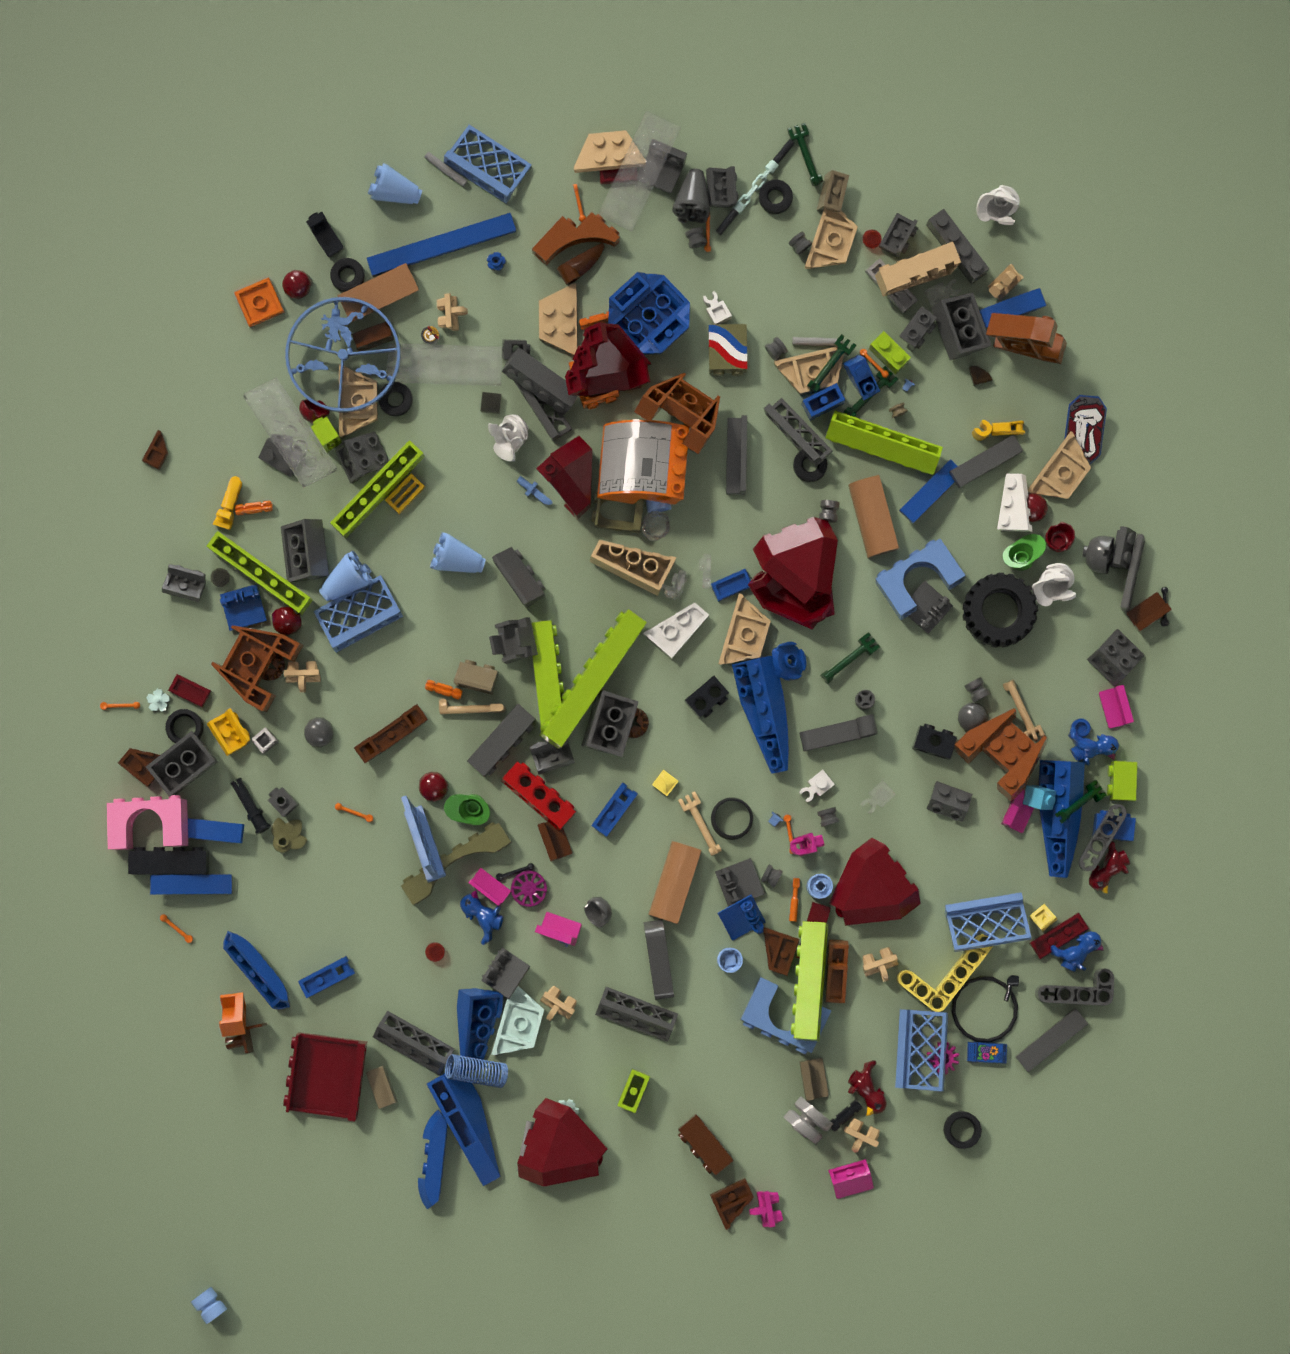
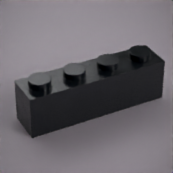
(168, 862)

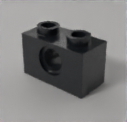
(923, 744)

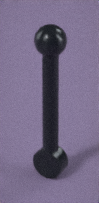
(1164, 622)
(499, 876)

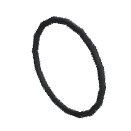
(983, 1039)

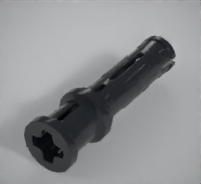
(254, 814)

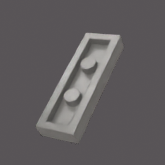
(903, 299)

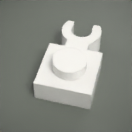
(717, 311)
(818, 784)

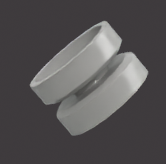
(806, 1122)

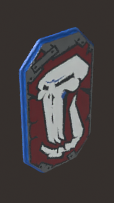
(1087, 422)

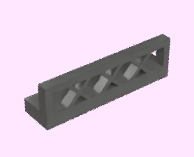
(542, 417)
(794, 435)
(736, 455)
(635, 1017)
(411, 1045)

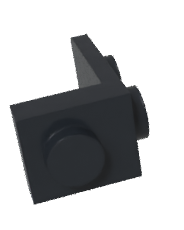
(324, 234)

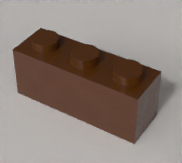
(704, 1145)

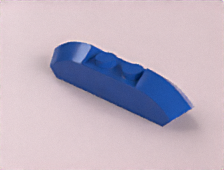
(256, 970)
(436, 1133)

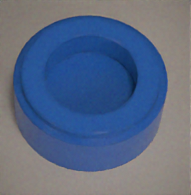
(1082, 726)

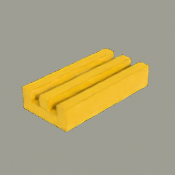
(388, 500)

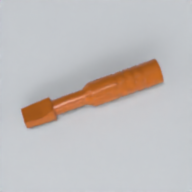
(794, 901)

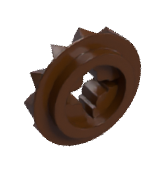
(279, 664)
(643, 721)

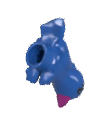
(1087, 748)
(487, 917)
(1075, 955)

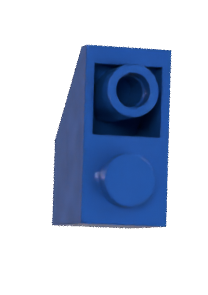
(861, 376)

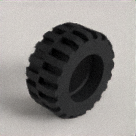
(1018, 592)

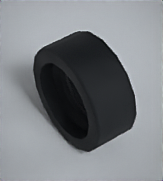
(177, 714)
(959, 1144)

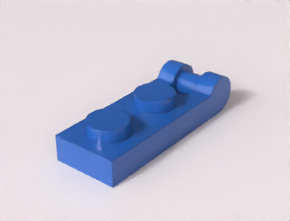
(614, 810)
(325, 977)

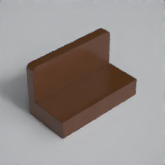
(373, 336)
(1148, 611)
(554, 841)

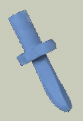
(531, 488)

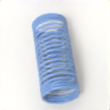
(498, 1067)

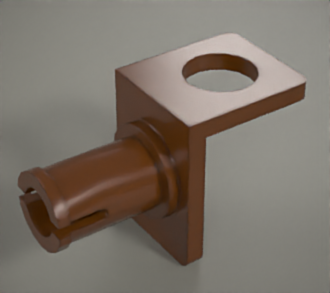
(243, 1040)

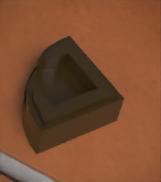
(979, 375)

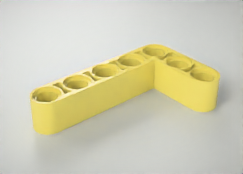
(950, 977)

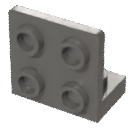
(671, 170)
(361, 456)
(1116, 657)

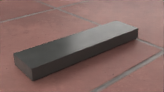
(986, 461)
(1133, 573)
(1051, 1040)

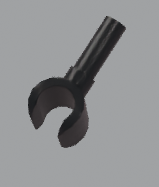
(1013, 980)

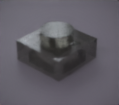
(490, 402)

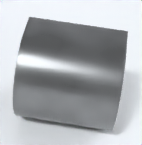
(264, 740)

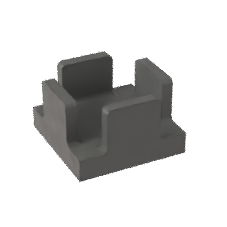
(514, 640)

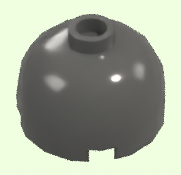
(1099, 554)

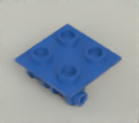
(243, 607)
(742, 918)

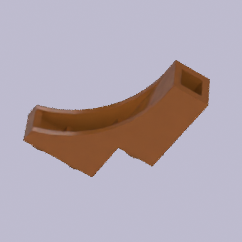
(565, 235)

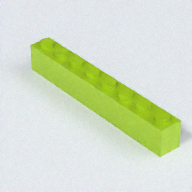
(592, 679)

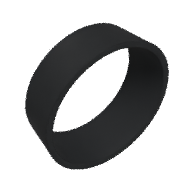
(720, 833)

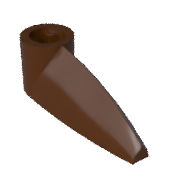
(579, 265)

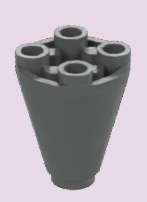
(692, 199)

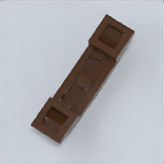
(391, 734)

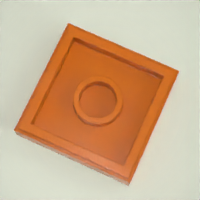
(259, 302)

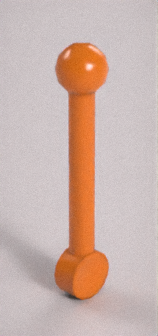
(582, 217)
(707, 247)
(863, 352)
(104, 705)
(369, 818)
(787, 818)
(188, 938)

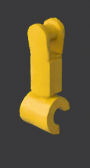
(997, 429)
(224, 517)

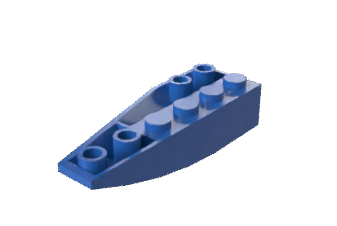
(765, 709)
(1059, 838)
(467, 1121)

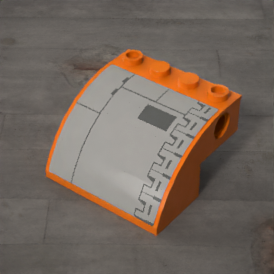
(643, 461)

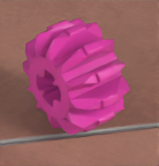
(950, 1056)

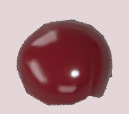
(297, 284)
(312, 412)
(1038, 507)
(1060, 537)
(286, 621)
(433, 786)

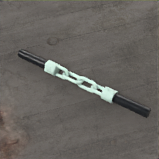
(770, 168)

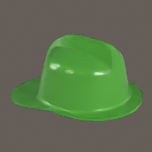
(1024, 552)
(467, 809)

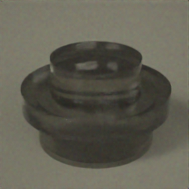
(220, 577)

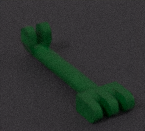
(799, 136)
(814, 385)
(860, 403)
(865, 647)
(1093, 793)

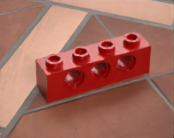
(556, 819)

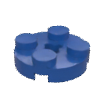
(780, 661)

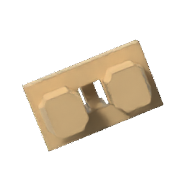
(1005, 282)
(452, 311)
(294, 675)
(888, 961)
(565, 1009)
(854, 1130)

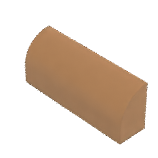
(381, 290)
(873, 516)
(674, 882)

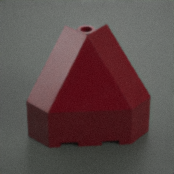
(606, 363)
(571, 474)
(801, 558)
(780, 601)
(873, 887)
(559, 1147)

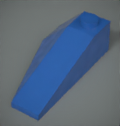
(476, 1018)

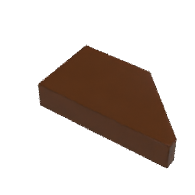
(156, 451)

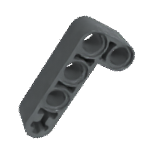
(839, 733)
(658, 959)
(1074, 991)

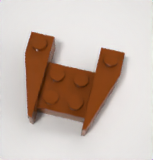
(1028, 336)
(685, 404)
(250, 661)
(1007, 748)

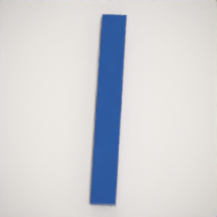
(442, 244)

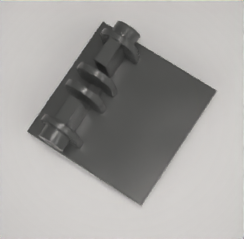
(930, 607)
(739, 881)
(505, 972)

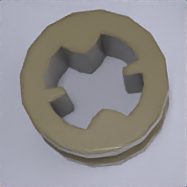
(898, 410)

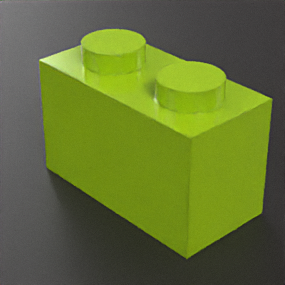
(889, 352)
(326, 433)
(1122, 781)
(633, 1090)

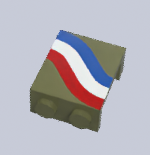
(727, 349)

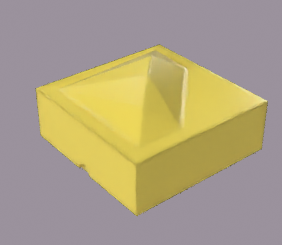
(665, 783)
(1043, 917)

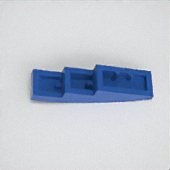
(1017, 305)
(929, 493)
(215, 831)
(190, 884)

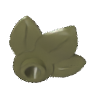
(290, 833)

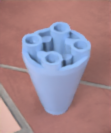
(393, 187)
(455, 556)
(346, 577)

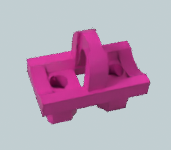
(807, 843)
(765, 1201)

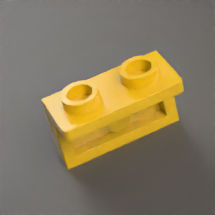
(229, 732)

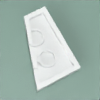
(1014, 510)
(676, 630)

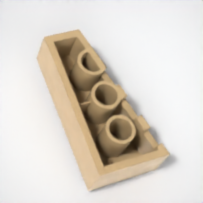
(918, 269)
(634, 565)

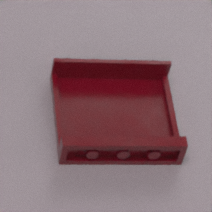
(325, 1075)

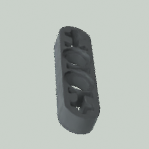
(1100, 836)

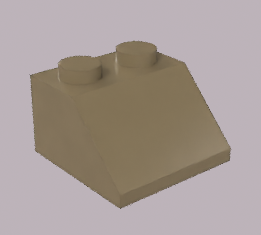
(476, 677)

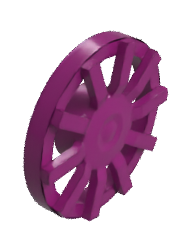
(528, 888)

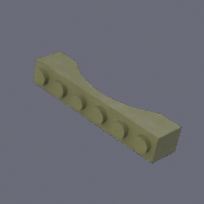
(490, 841)

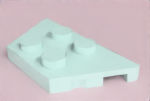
(518, 1023)

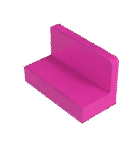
(1116, 706)
(1017, 814)
(490, 887)
(559, 928)
(851, 1179)

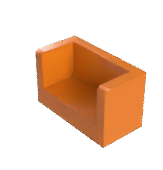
(233, 1014)

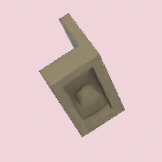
(833, 191)
(813, 1079)
(381, 1087)

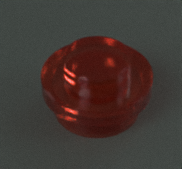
(872, 238)
(435, 952)

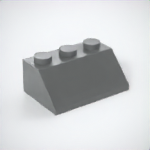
(961, 326)
(304, 550)
(519, 576)
(610, 723)
(181, 764)

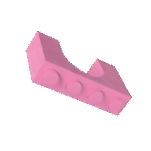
(123, 814)

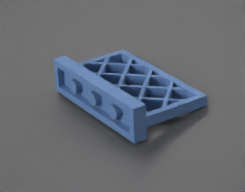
(475, 173)
(363, 628)
(423, 840)
(980, 908)
(906, 1046)

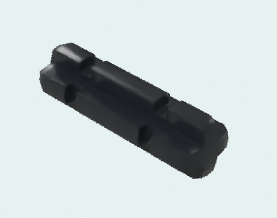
(846, 1114)

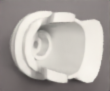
(998, 205)
(509, 436)
(1054, 584)

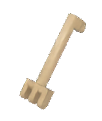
(445, 709)
(1031, 729)
(713, 848)

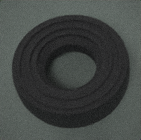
(771, 207)
(341, 265)
(406, 404)
(805, 475)

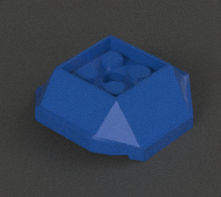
(655, 295)

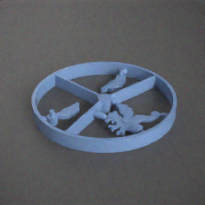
(336, 323)

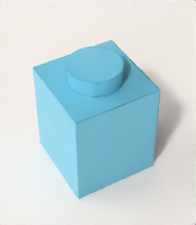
(1039, 797)

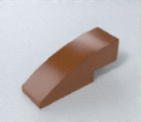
(836, 971)

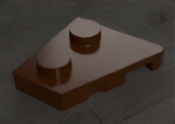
(135, 763)
(780, 950)
(731, 1201)

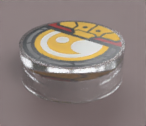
(430, 335)

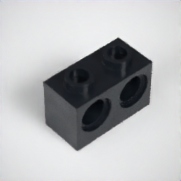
(703, 693)

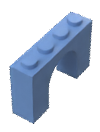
(933, 556)
(757, 1015)

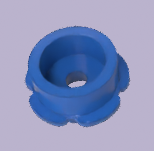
(496, 256)

